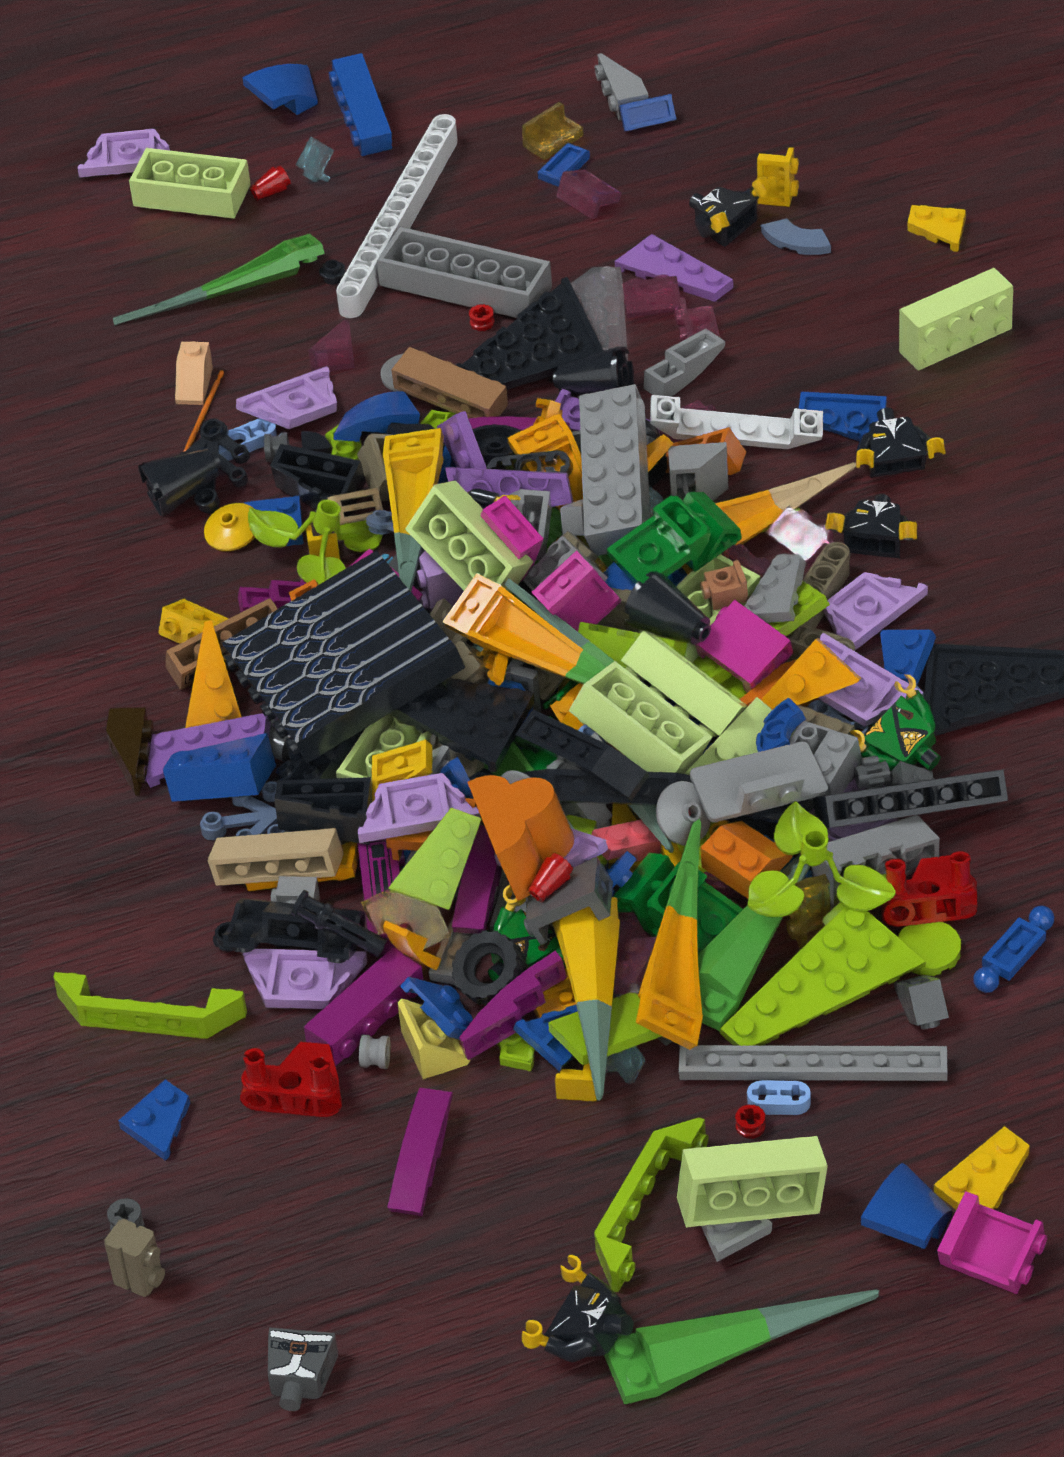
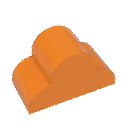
(522, 825)

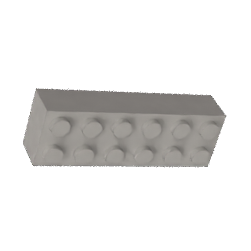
(462, 272)
(613, 465)

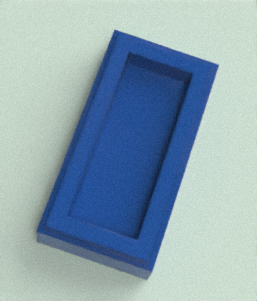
(647, 112)
(566, 159)

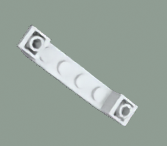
(751, 430)

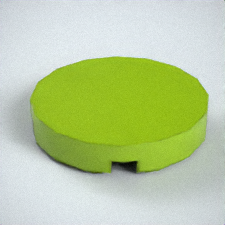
(935, 943)

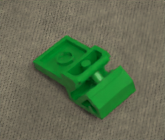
(678, 534)
(649, 891)

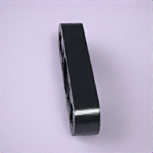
(521, 459)

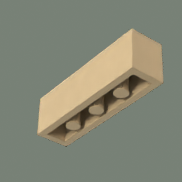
(275, 855)

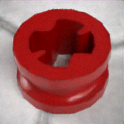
(481, 317)
(750, 1130)

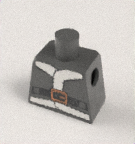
(299, 1364)

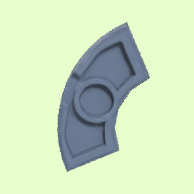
(805, 241)

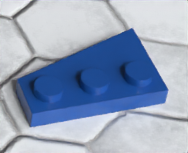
(844, 413)

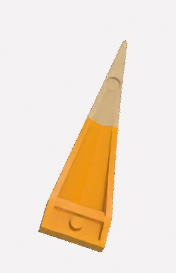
(761, 509)

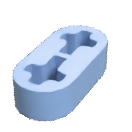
(779, 1097)

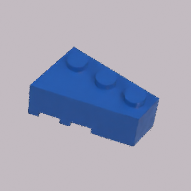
(220, 769)

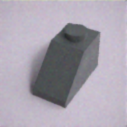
(922, 1000)

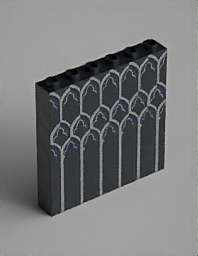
(341, 657)

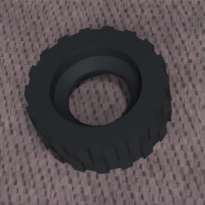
(473, 951)

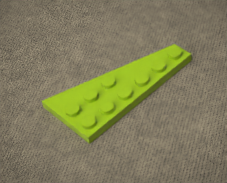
(829, 972)

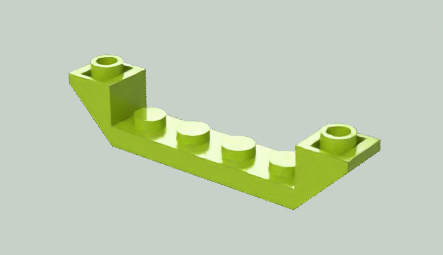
(221, 1011)
(664, 1143)

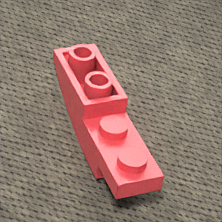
(629, 837)

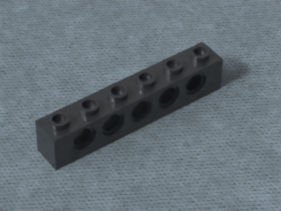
(911, 798)

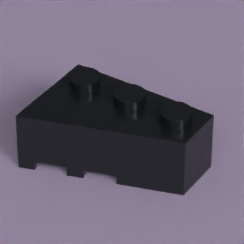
(316, 475)
(324, 805)

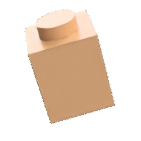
(193, 372)

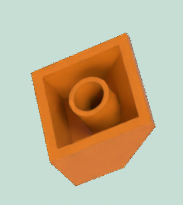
(739, 854)

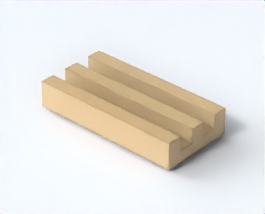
(353, 495)

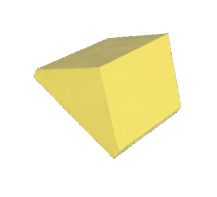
(428, 1044)

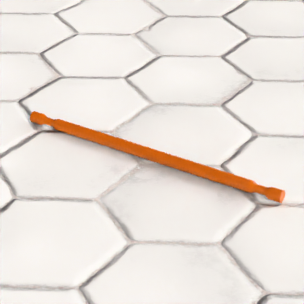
(204, 410)

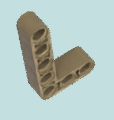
(827, 577)

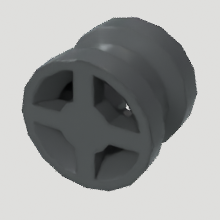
(272, 443)
(125, 1209)

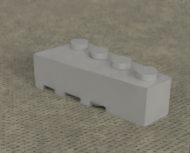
(903, 839)

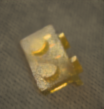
(550, 132)
(812, 910)

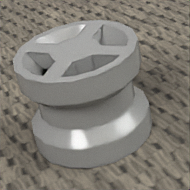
(374, 1051)

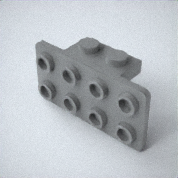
(758, 781)

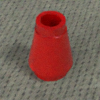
(272, 182)
(550, 877)

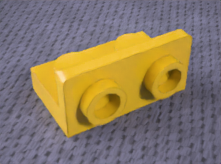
(780, 174)
(185, 620)

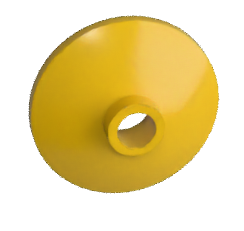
(229, 528)

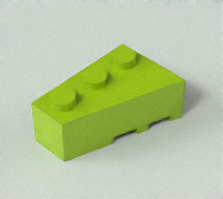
(617, 641)
(440, 861)

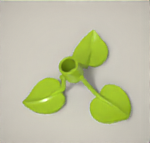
(277, 528)
(797, 832)

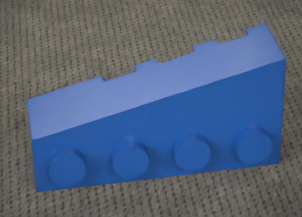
(360, 105)

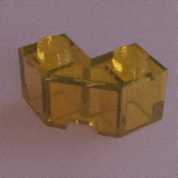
(399, 908)

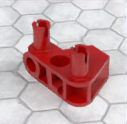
(936, 893)
(304, 1074)

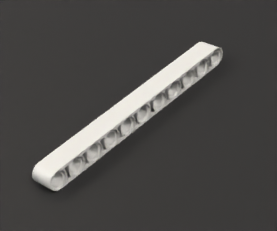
(398, 211)

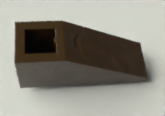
(128, 742)

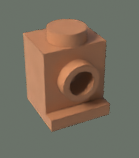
(725, 586)

